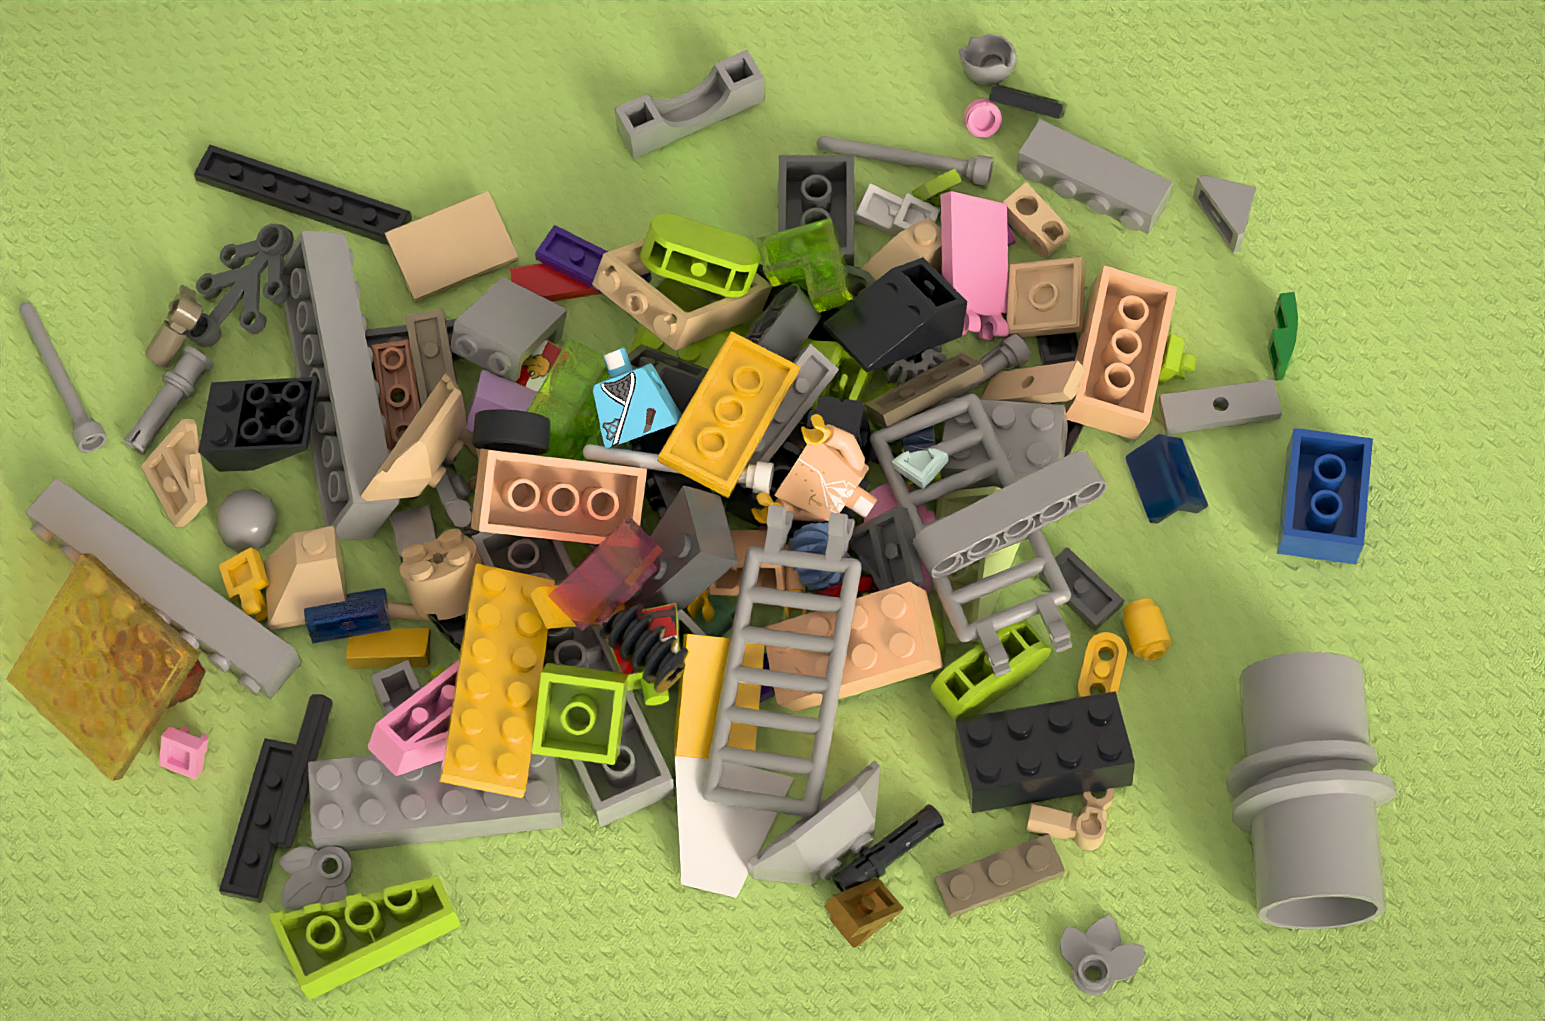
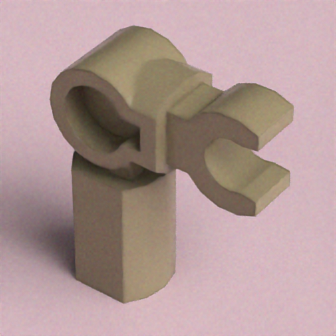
(182, 315)

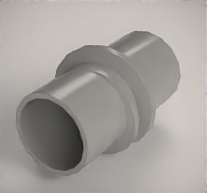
(1310, 791)

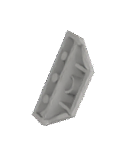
(819, 843)

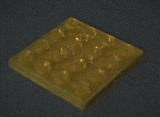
(102, 666)

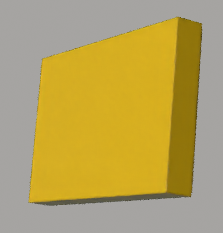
(700, 696)

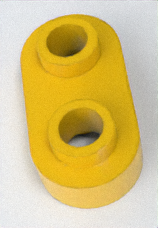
(1100, 673)

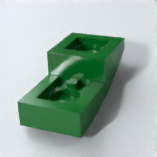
(1284, 338)

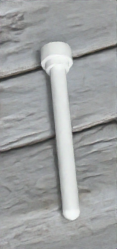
(755, 476)

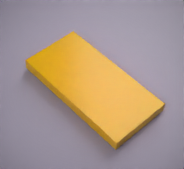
(729, 414)

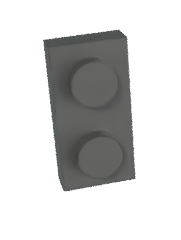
(1090, 595)

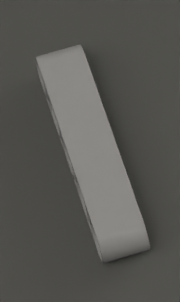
(1009, 514)

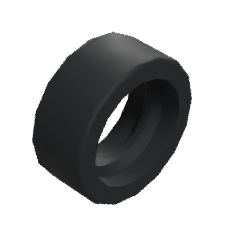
(511, 431)

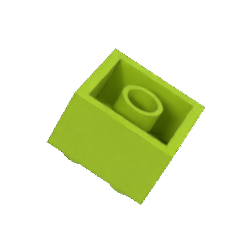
(580, 713)

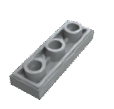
(1241, 405)

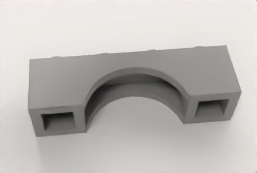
(727, 90)

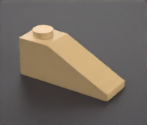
(909, 245)

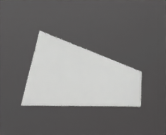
(721, 837)

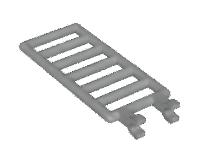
(774, 552)
(951, 599)

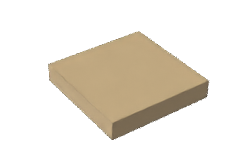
(1046, 297)

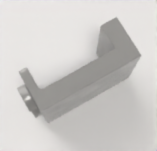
(506, 328)

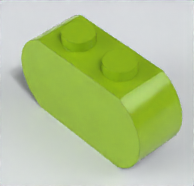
(700, 255)
(970, 683)

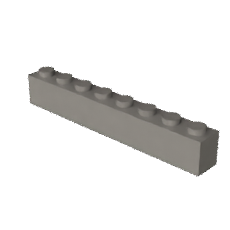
(173, 593)

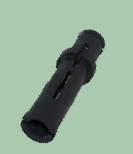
(875, 859)

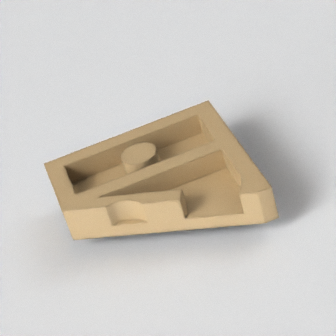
(178, 473)

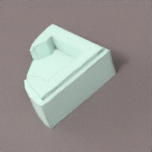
(920, 465)

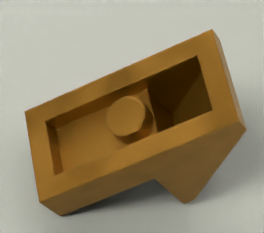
(862, 910)

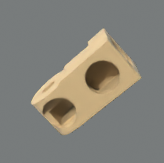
(1035, 220)

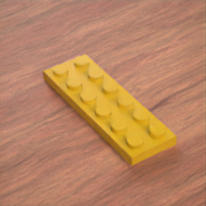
(496, 684)

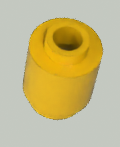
(1146, 629)

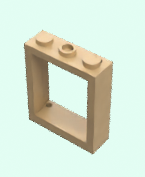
(621, 282)

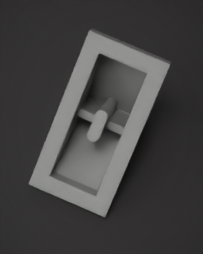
(1226, 206)

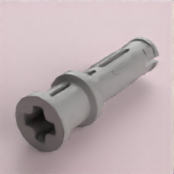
(177, 385)

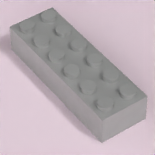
(366, 806)

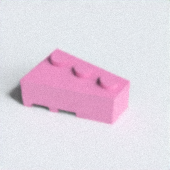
(417, 728)

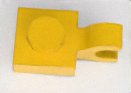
(243, 579)

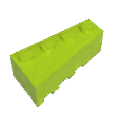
(362, 932)

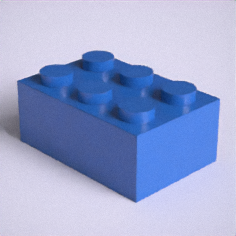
(1325, 496)

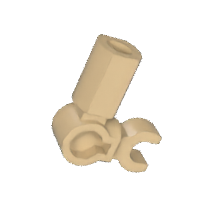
(1086, 829)

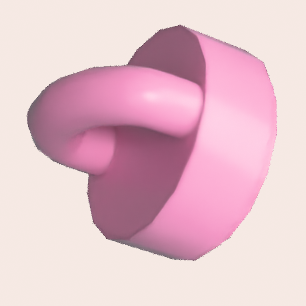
(982, 118)

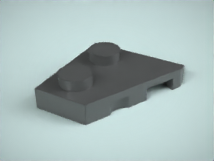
(888, 549)

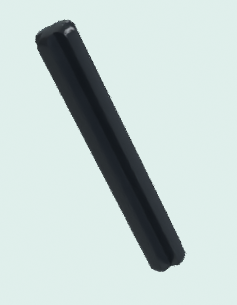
(297, 778)

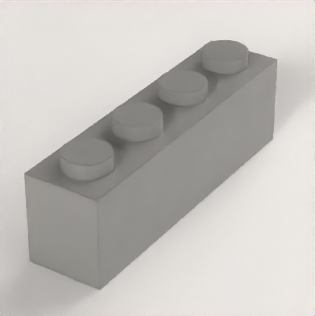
(1093, 177)

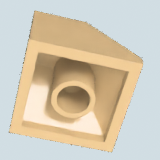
(304, 575)

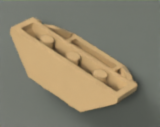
(423, 446)

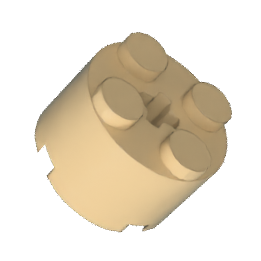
(440, 574)

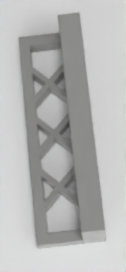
(812, 379)

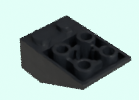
(899, 316)
(257, 422)

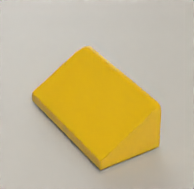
(389, 648)

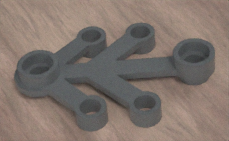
(269, 250)

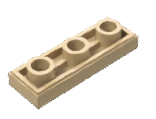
(1036, 384)

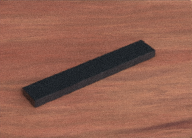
(299, 194)

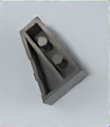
(694, 552)

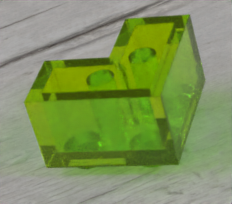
(812, 254)

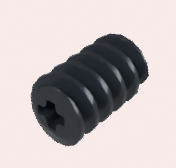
(645, 647)

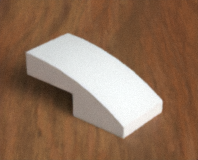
(891, 213)

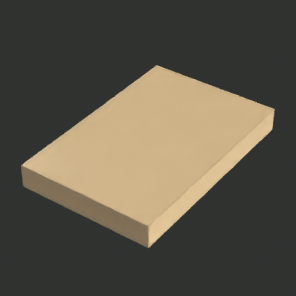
(451, 246)

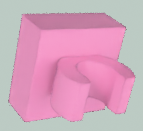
(183, 751)

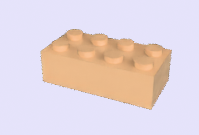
(1121, 352)
(554, 496)
(887, 643)

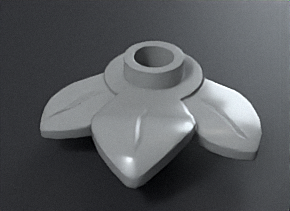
(309, 880)
(1100, 950)

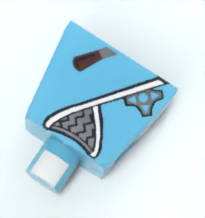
(632, 401)

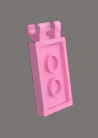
(977, 260)

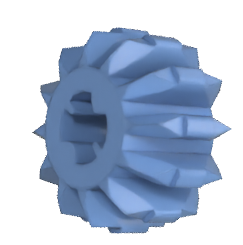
(814, 539)

